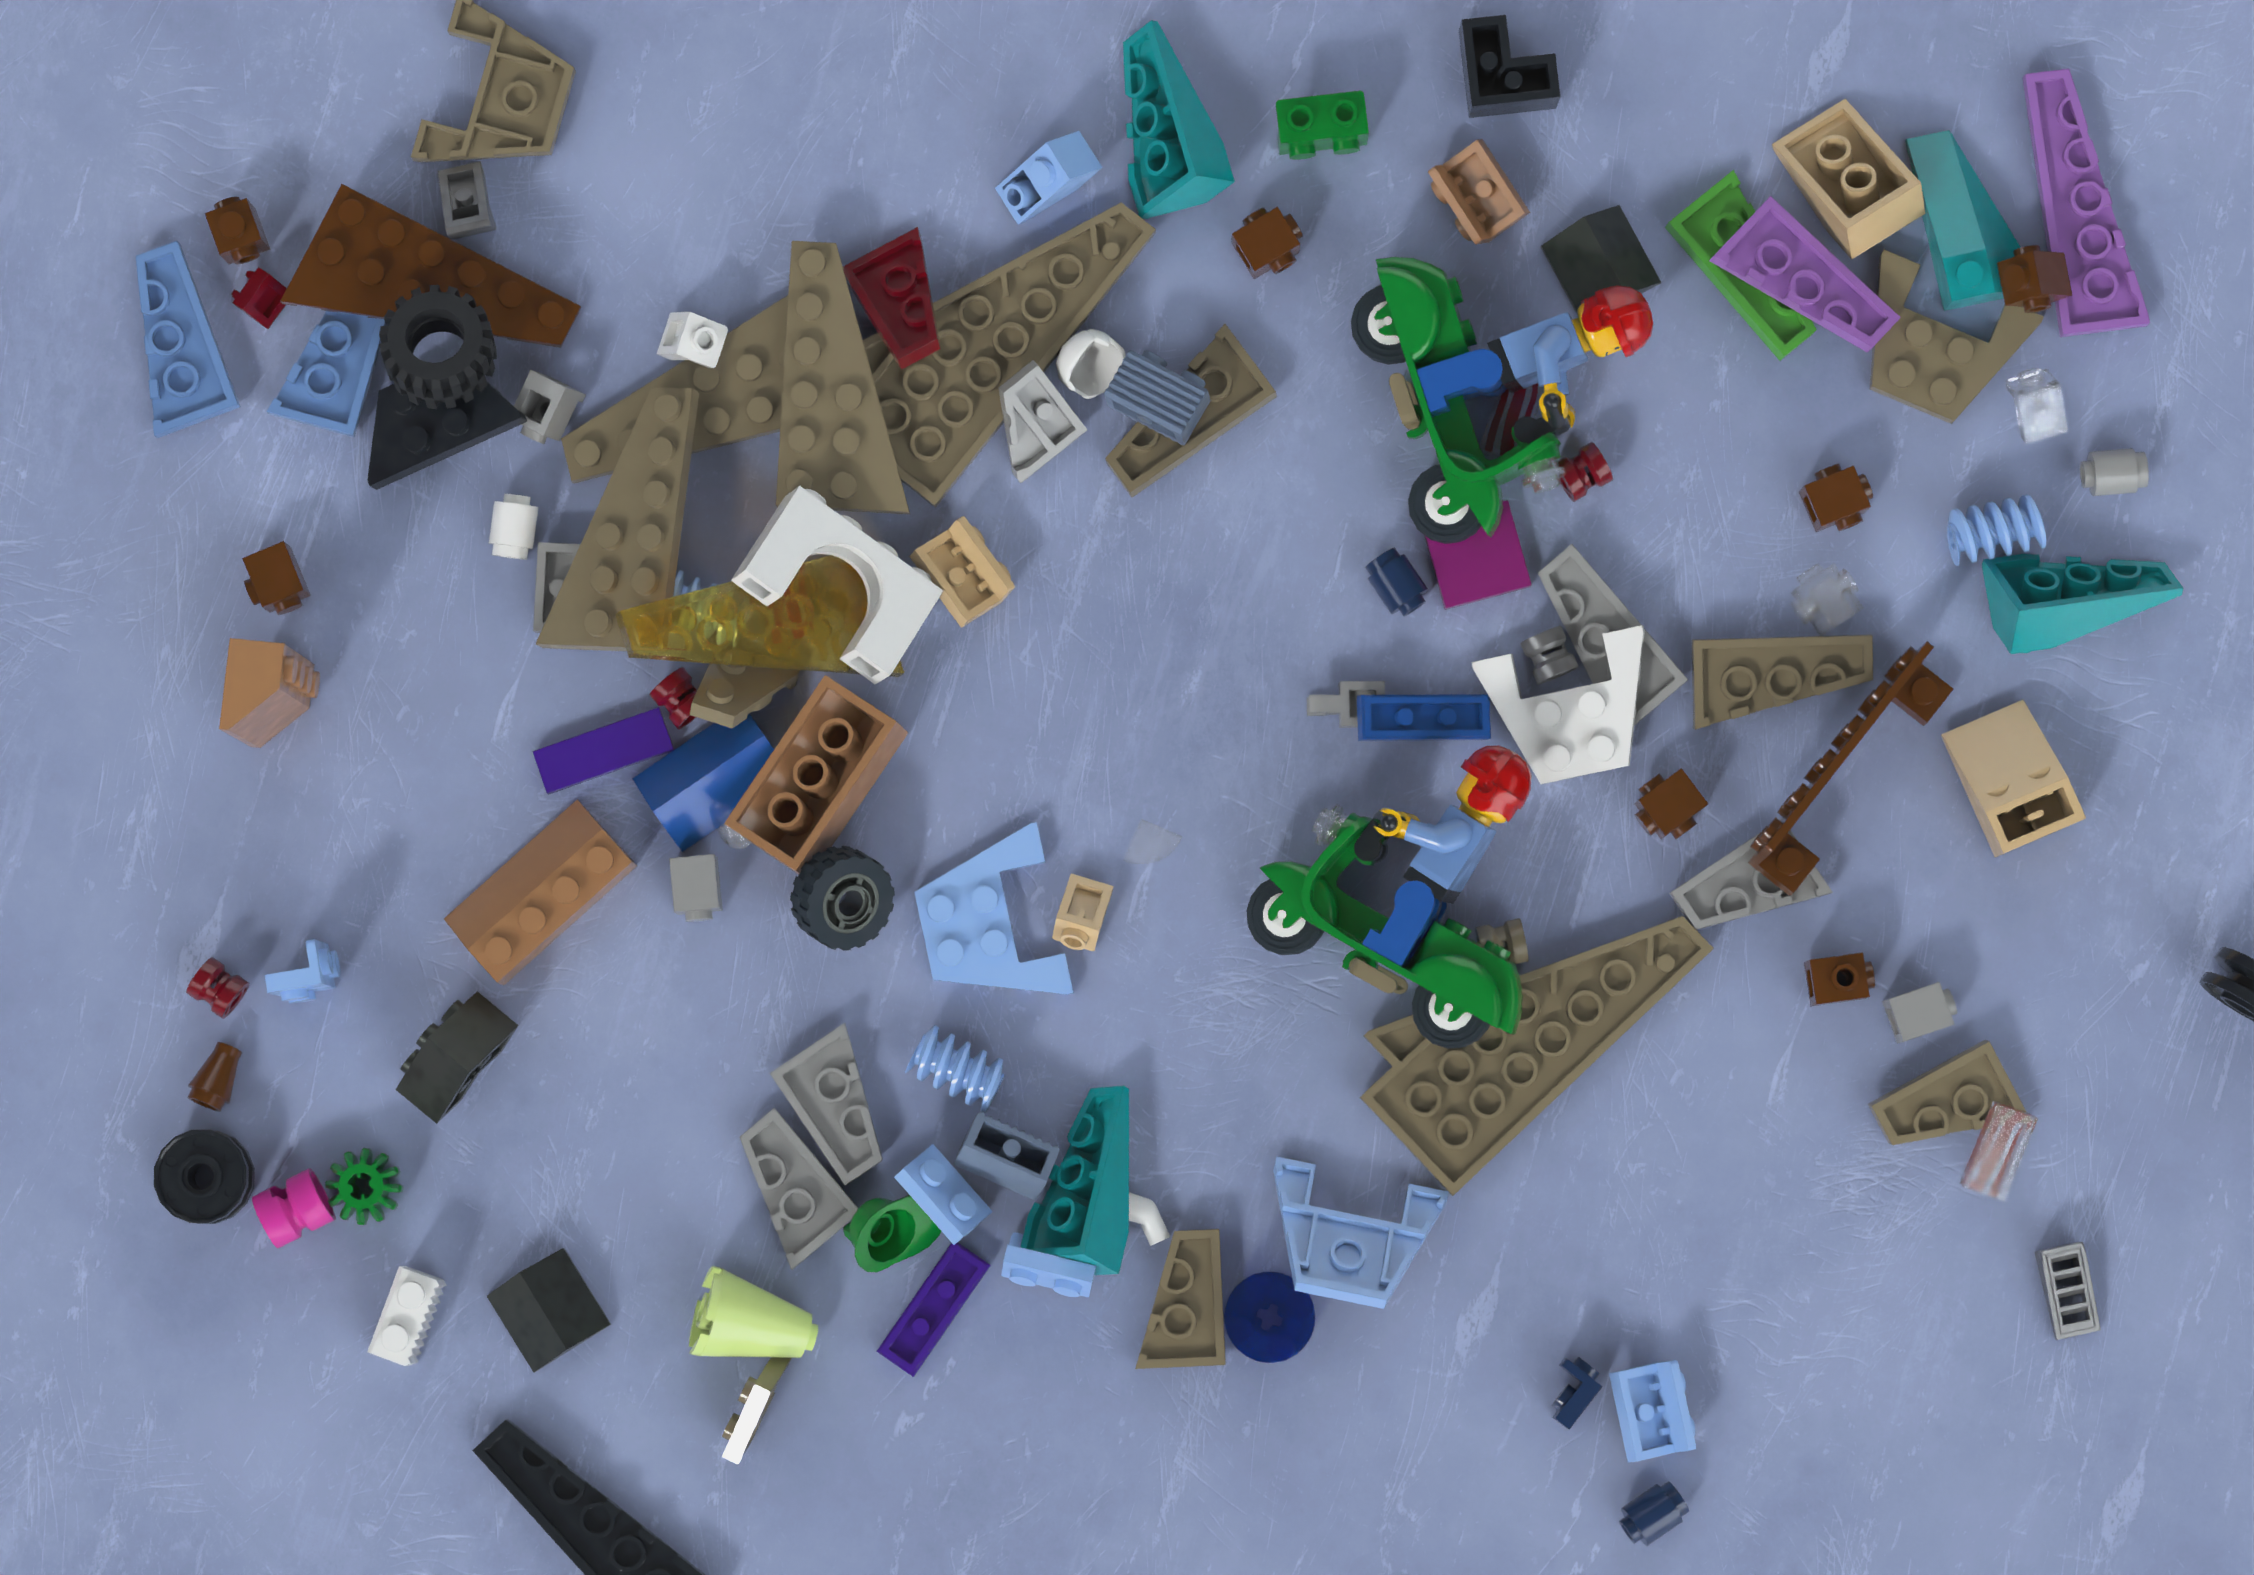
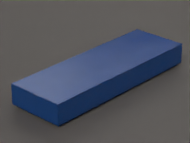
(1423, 717)

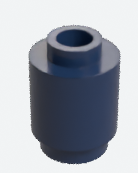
(1396, 582)
(1653, 1513)

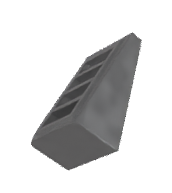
(2081, 1269)

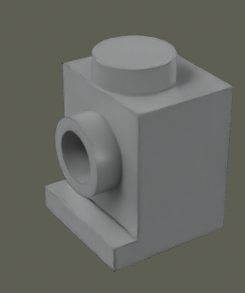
(547, 406)

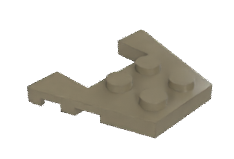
(516, 101)
(1932, 362)

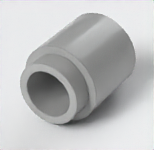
(2114, 472)

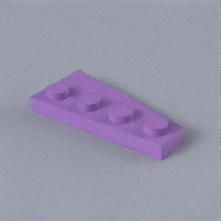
(1800, 272)

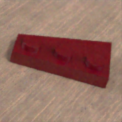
(897, 297)

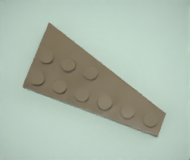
(635, 531)

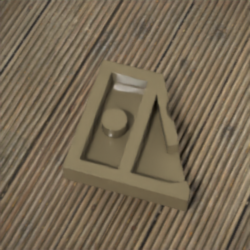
(735, 691)

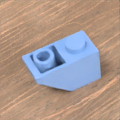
(1048, 176)

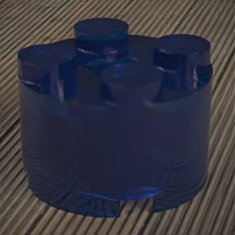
(1245, 1328)

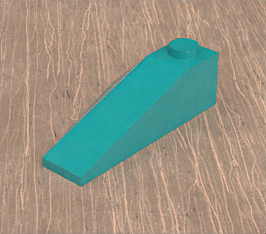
(1174, 140)
(1960, 222)
(2052, 603)
(1088, 1198)

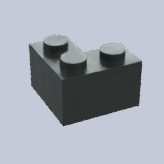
(454, 1055)

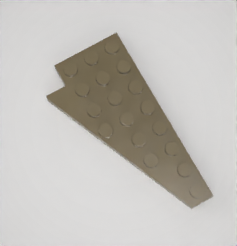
(988, 331)
(1473, 1100)

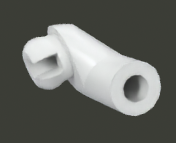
(1147, 1214)

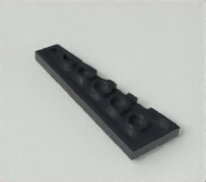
(575, 1513)

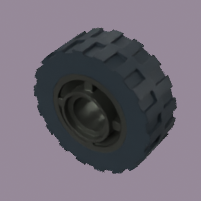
(826, 881)

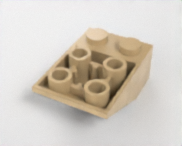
(2012, 778)

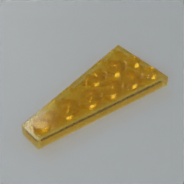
(731, 627)

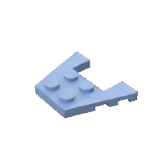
(970, 924)
(1345, 1252)

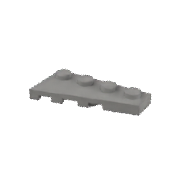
(1591, 609)

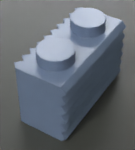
(1158, 396)
(1006, 1156)

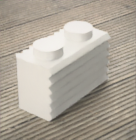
(406, 1316)

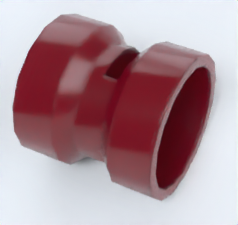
(1584, 471)
(676, 695)
(217, 987)

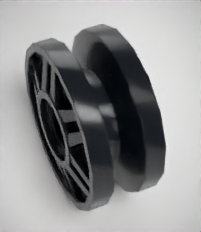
(2238, 987)
(176, 1176)

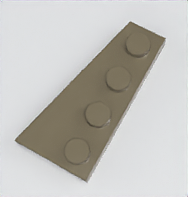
(1235, 393)
(1761, 673)

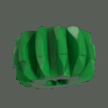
(379, 1182)

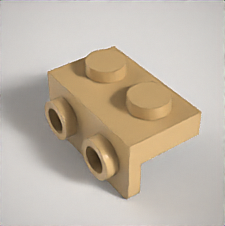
(964, 571)

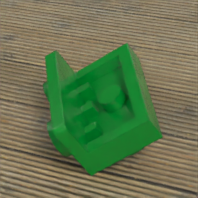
(1322, 123)

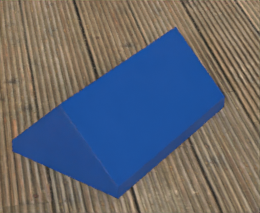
(704, 779)

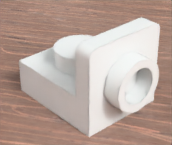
(692, 339)

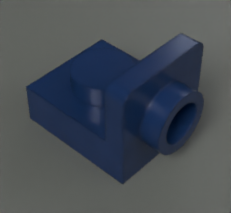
(1572, 1400)

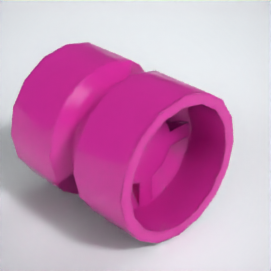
(293, 1208)

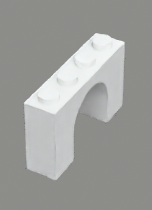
(896, 592)

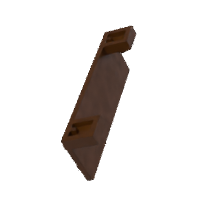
(1910, 688)

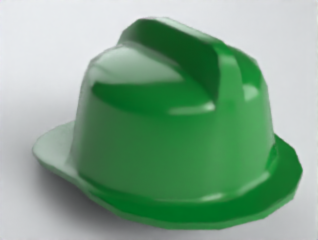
(889, 1232)

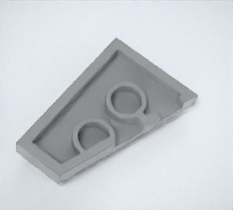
(1738, 890)
(832, 1104)
(797, 1188)

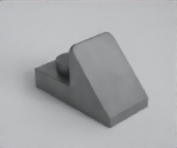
(465, 201)

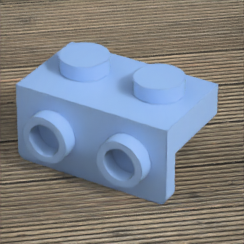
(302, 983)
(943, 1194)
(1037, 1268)
(1653, 1410)

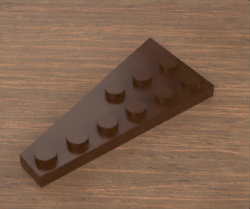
(375, 255)

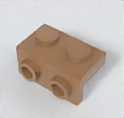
(1478, 193)

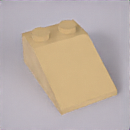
(1850, 178)

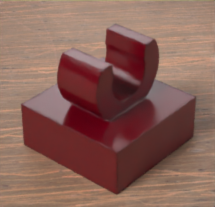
(260, 297)

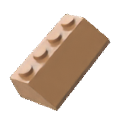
(264, 690)
(816, 775)
(539, 893)

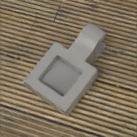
(1345, 703)

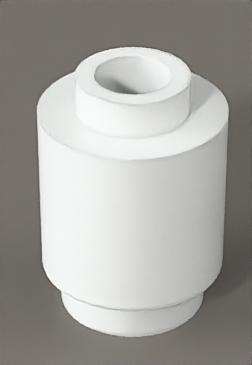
(513, 527)

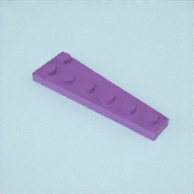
(2079, 212)

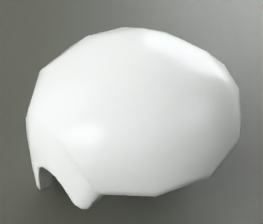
(1089, 362)

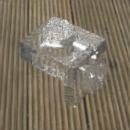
(2038, 404)

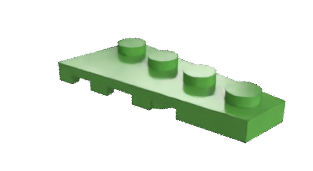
(1702, 231)

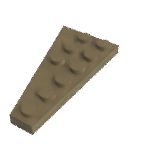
(735, 400)
(830, 405)

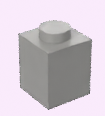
(696, 886)
(1920, 1012)

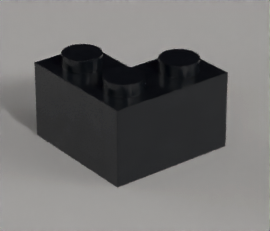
(1501, 83)

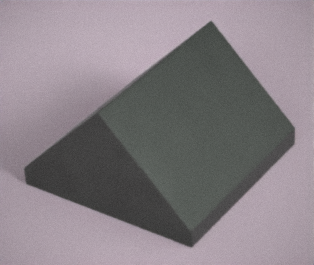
(1598, 255)
(548, 1309)

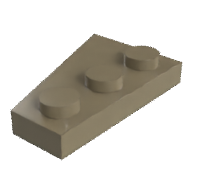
(1946, 1097)
(1188, 1306)

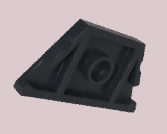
(416, 437)

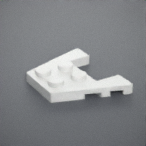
(1577, 727)

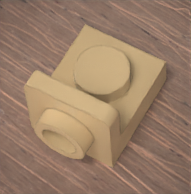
(1082, 913)

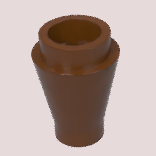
(215, 1079)

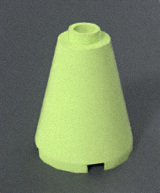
(747, 1321)

